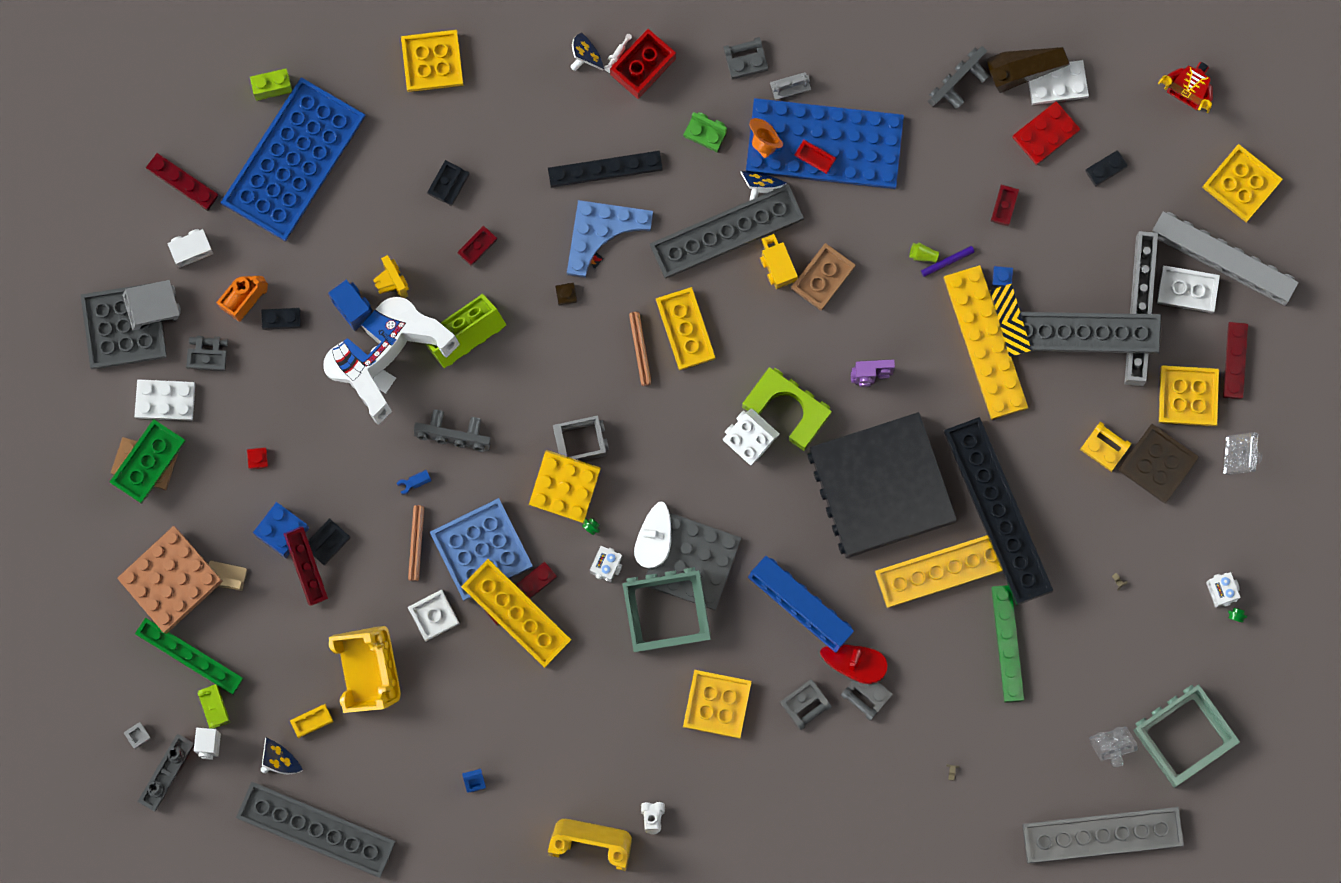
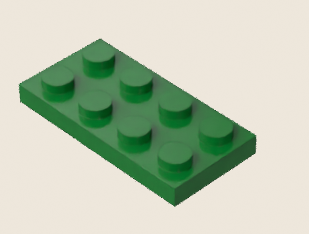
(147, 461)

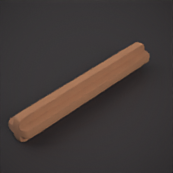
(640, 348)
(416, 542)

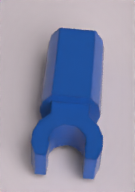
(415, 481)

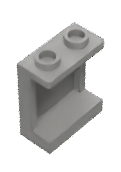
(151, 303)

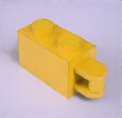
(778, 263)

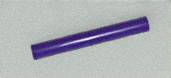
(947, 261)

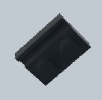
(448, 183)
(327, 541)

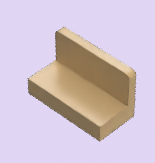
(232, 576)

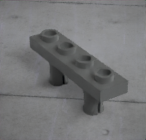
(962, 68)
(458, 438)
(166, 772)

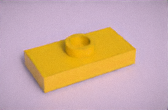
(311, 721)

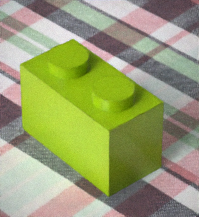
(271, 84)

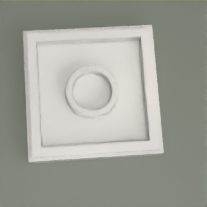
(433, 615)

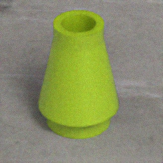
(923, 253)

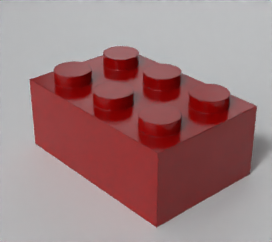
(643, 63)

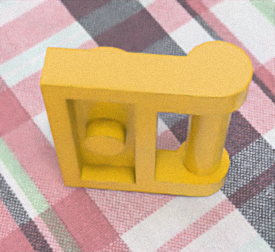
(1102, 451)

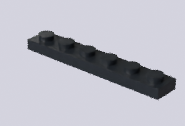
(605, 169)

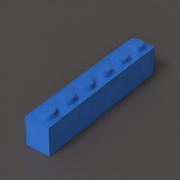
(801, 604)

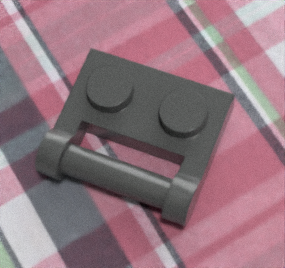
(746, 64)
(873, 692)
(803, 698)

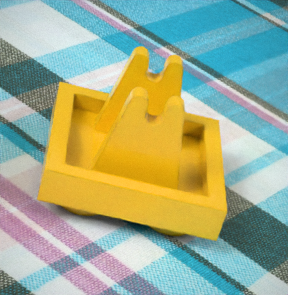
(390, 279)

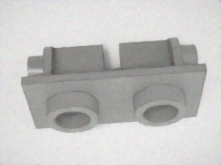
(790, 85)

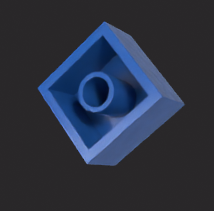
(349, 304)
(273, 527)

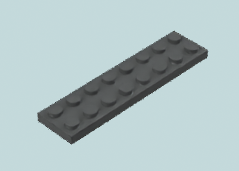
(726, 231)
(1093, 332)
(315, 829)
(1102, 835)

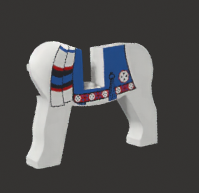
(391, 327)

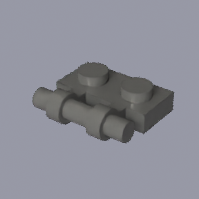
(207, 359)

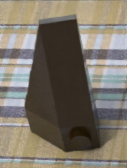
(1019, 67)

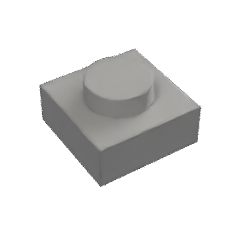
(137, 735)

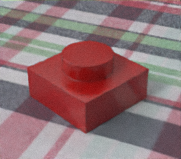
(257, 458)

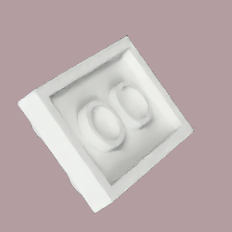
(1060, 85)
(1188, 289)
(165, 400)

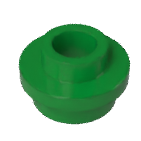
(591, 526)
(1237, 615)

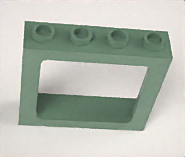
(652, 580)
(1213, 716)

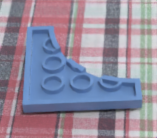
(597, 225)

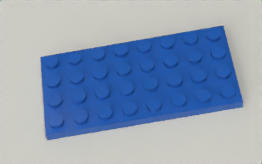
(860, 140)
(293, 159)

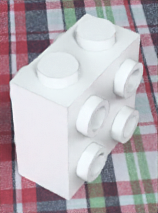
(750, 436)

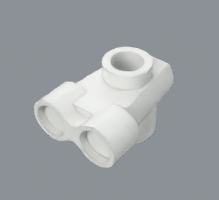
(652, 816)

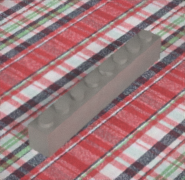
(1224, 258)
(1141, 300)

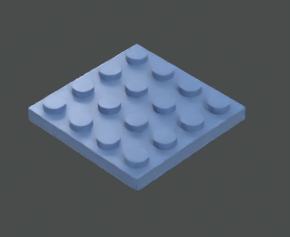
(478, 537)

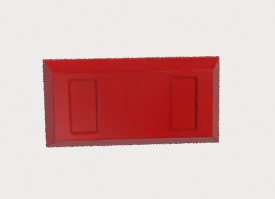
(815, 156)

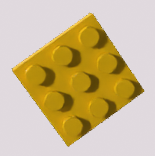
(432, 60)
(1242, 183)
(1188, 395)
(564, 486)
(717, 704)

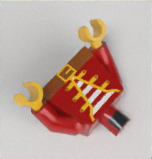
(1190, 86)

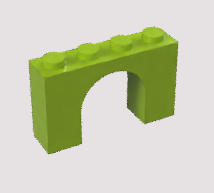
(774, 385)

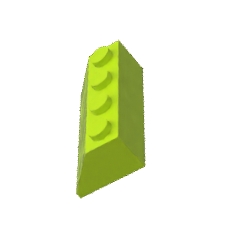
(471, 327)

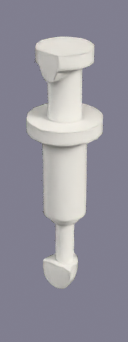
(617, 54)

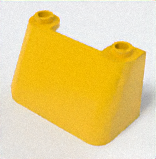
(367, 669)
(570, 830)

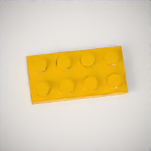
(685, 328)

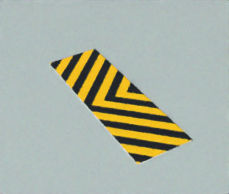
(1010, 320)

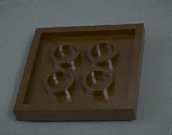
(1158, 463)

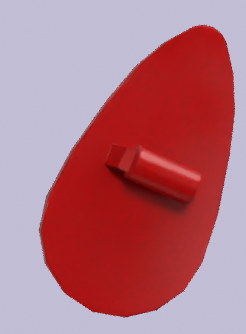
(857, 663)

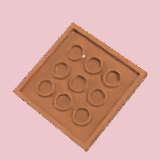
(170, 579)

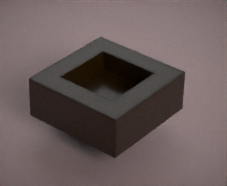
(566, 293)

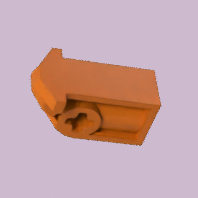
(238, 301)

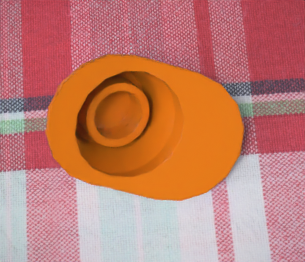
(765, 137)

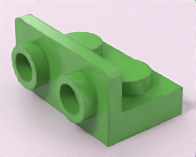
(705, 131)

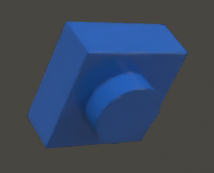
(1002, 276)
(474, 780)

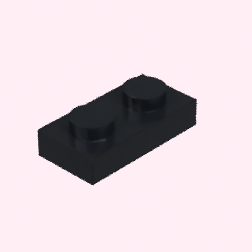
(1106, 168)
(281, 318)

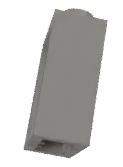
(599, 426)

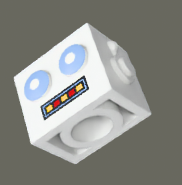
(606, 564)
(1223, 589)

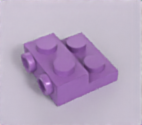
(866, 371)

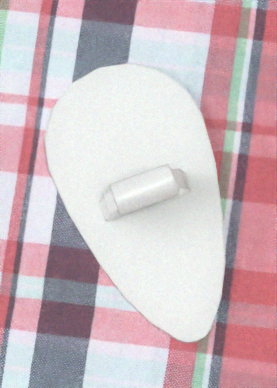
(654, 538)

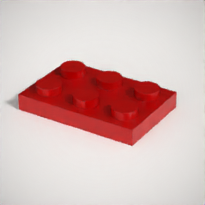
(1046, 133)

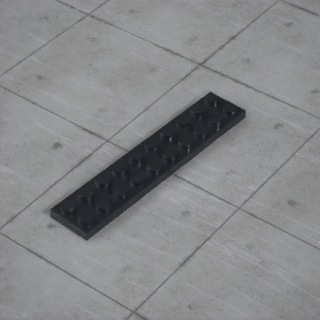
(998, 511)

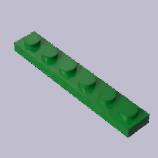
(1007, 644)
(189, 656)

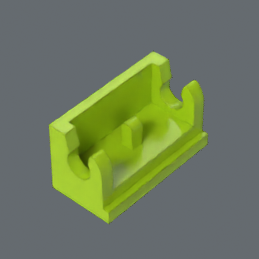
(213, 706)

